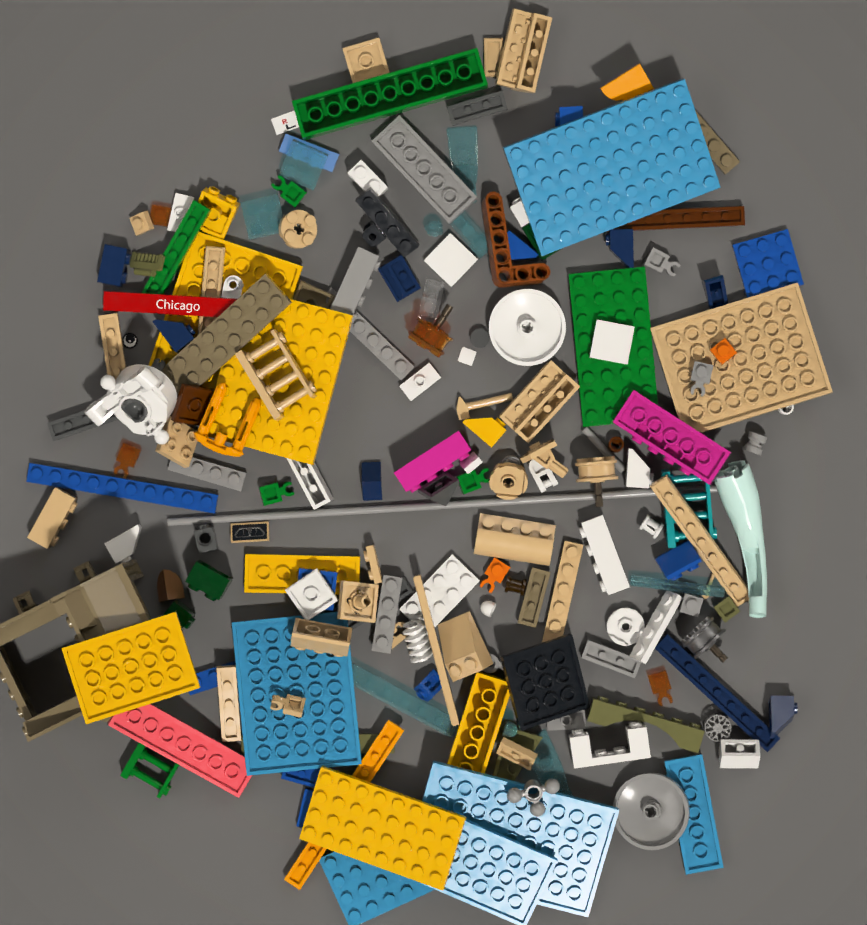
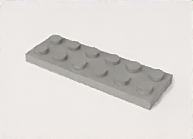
(424, 169)

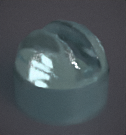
(510, 729)

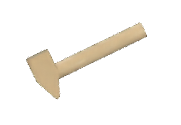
(463, 408)

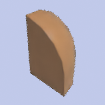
(169, 586)

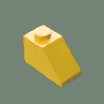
(486, 429)

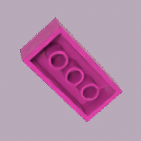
(432, 461)

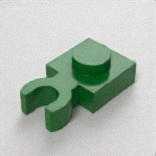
(291, 193)
(471, 481)
(272, 493)

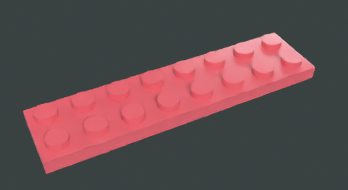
(184, 746)

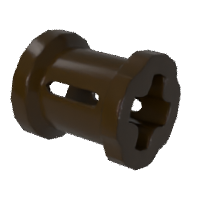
(515, 585)

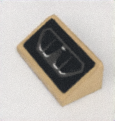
(250, 532)

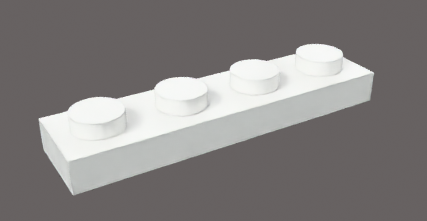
(656, 626)

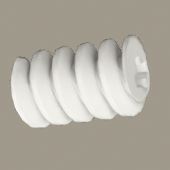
(419, 641)

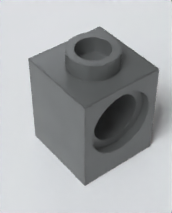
(203, 547)

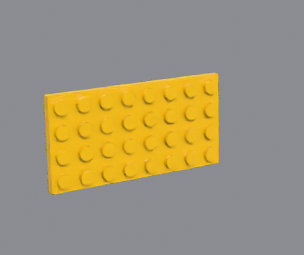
(382, 827)

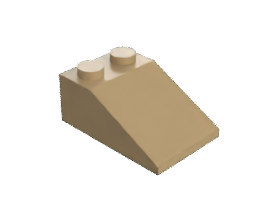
(463, 647)

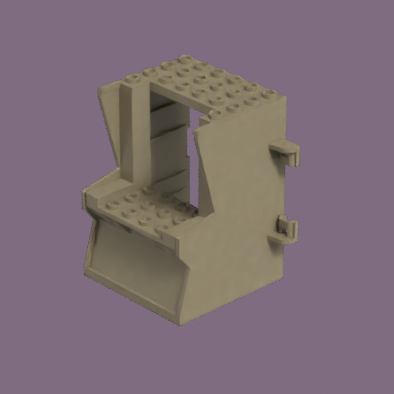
(93, 609)

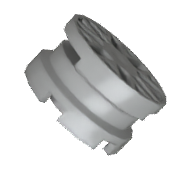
(717, 727)

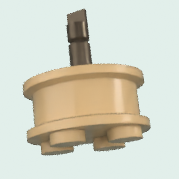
(596, 471)

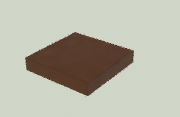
(191, 404)

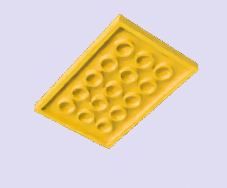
(131, 667)

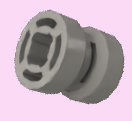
(755, 443)

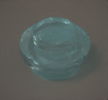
(434, 228)

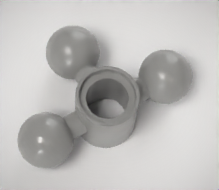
(537, 808)

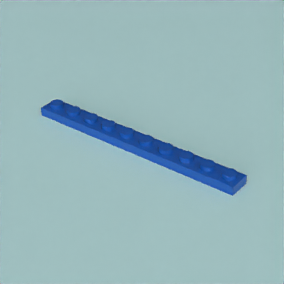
(122, 488)

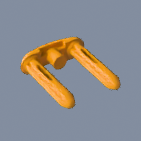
(218, 444)

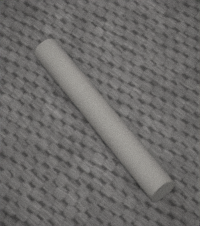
(602, 448)

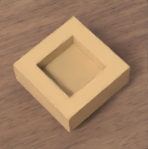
(141, 223)

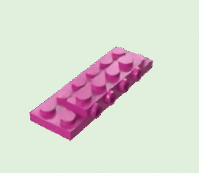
(671, 438)

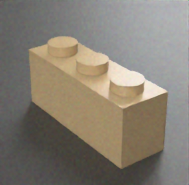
(53, 518)

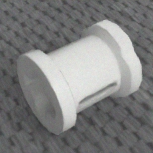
(651, 526)

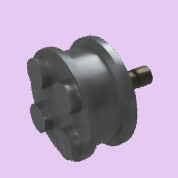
(704, 638)

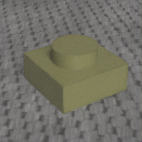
(726, 609)

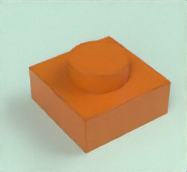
(723, 351)

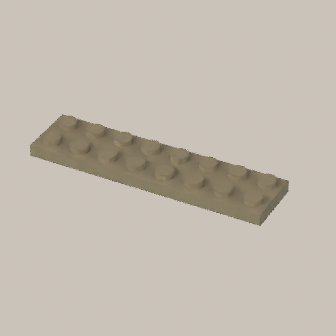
(227, 334)

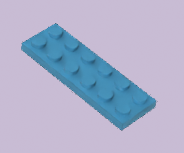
(700, 839)

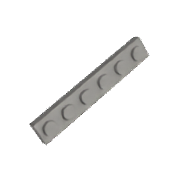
(378, 345)

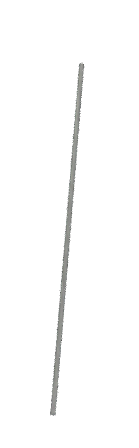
(424, 506)

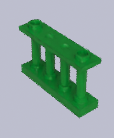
(132, 770)

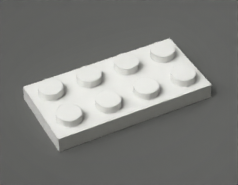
(443, 591)

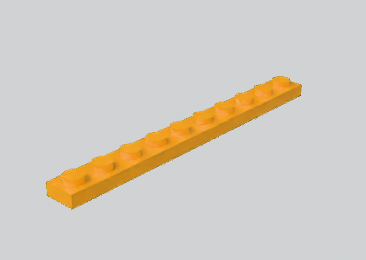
(366, 771)

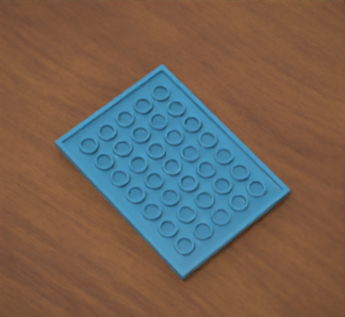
(270, 667)

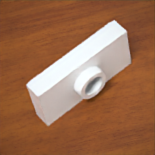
(179, 209)
(420, 381)

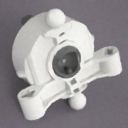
(139, 398)

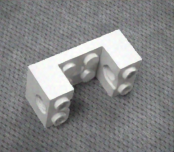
(637, 747)

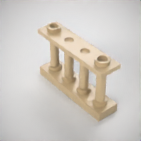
(256, 375)

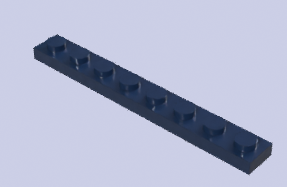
(716, 692)

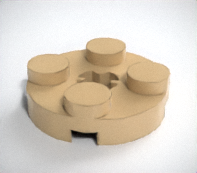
(290, 236)
(508, 470)

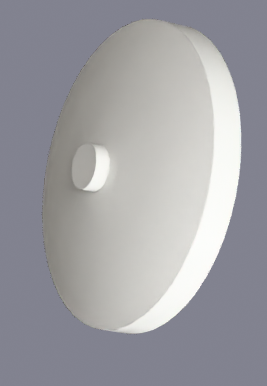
(527, 327)

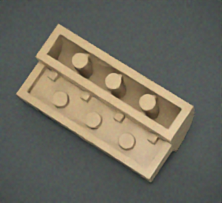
(523, 51)
(539, 401)
(514, 539)

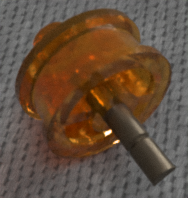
(430, 335)

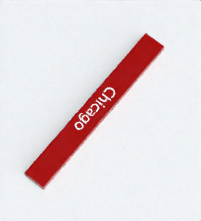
(165, 304)

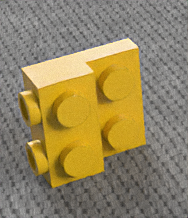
(222, 211)

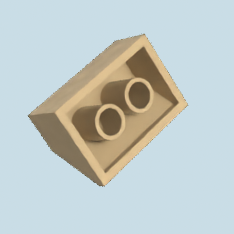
(321, 637)

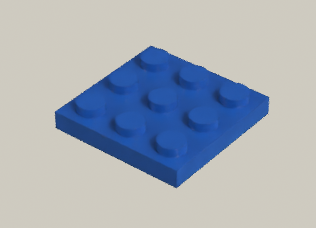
(767, 263)

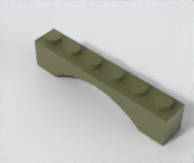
(606, 713)

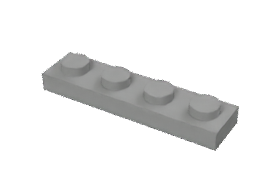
(211, 473)
(387, 614)

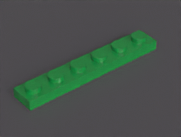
(178, 247)

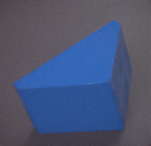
(519, 249)

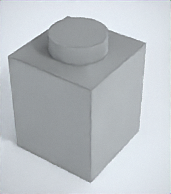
(690, 604)

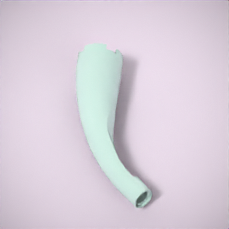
(742, 504)

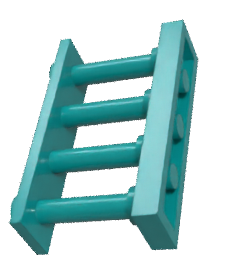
(674, 536)

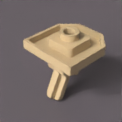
(543, 455)

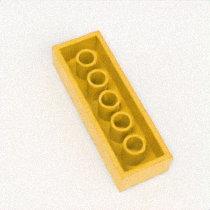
(479, 723)

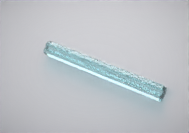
(678, 586)

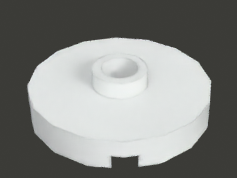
(628, 636)

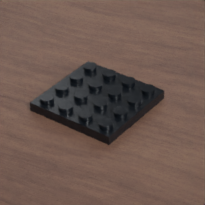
(545, 682)

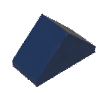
(715, 291)
(371, 481)

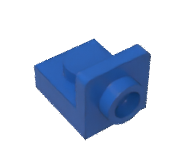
(428, 686)

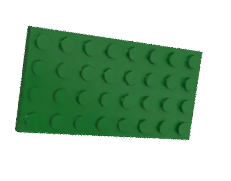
(622, 299)

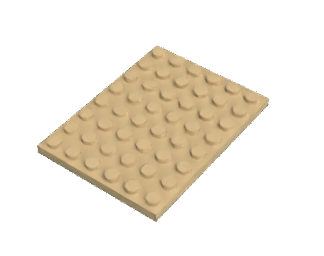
(773, 363)

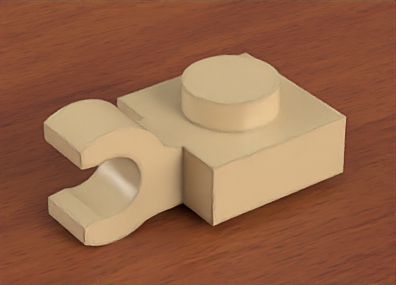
(291, 704)

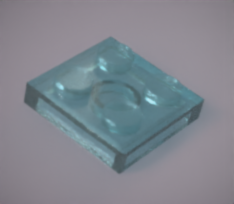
(303, 164)
(262, 216)

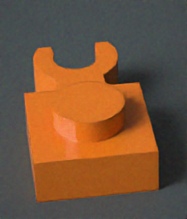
(496, 571)

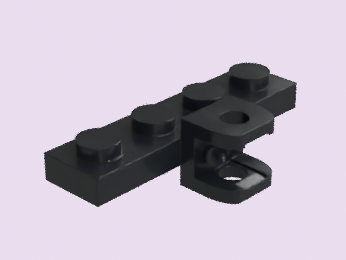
(384, 224)

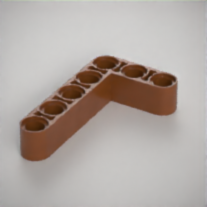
(503, 249)

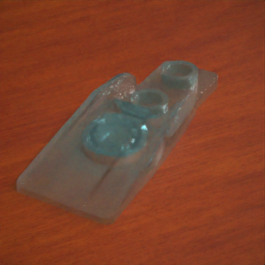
(464, 154)
(548, 764)

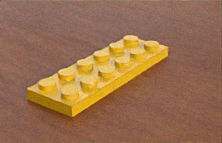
(277, 572)

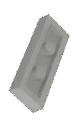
(610, 658)

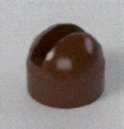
(616, 441)

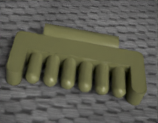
(147, 263)

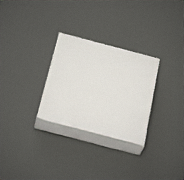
(450, 260)
(612, 342)
(311, 594)

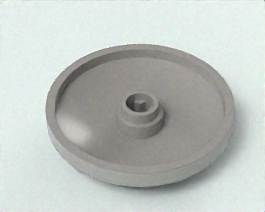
(651, 811)

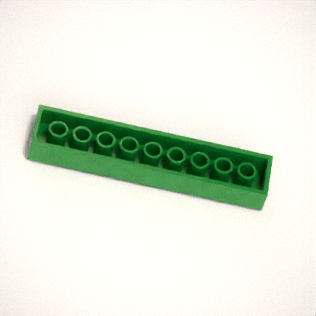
(390, 94)

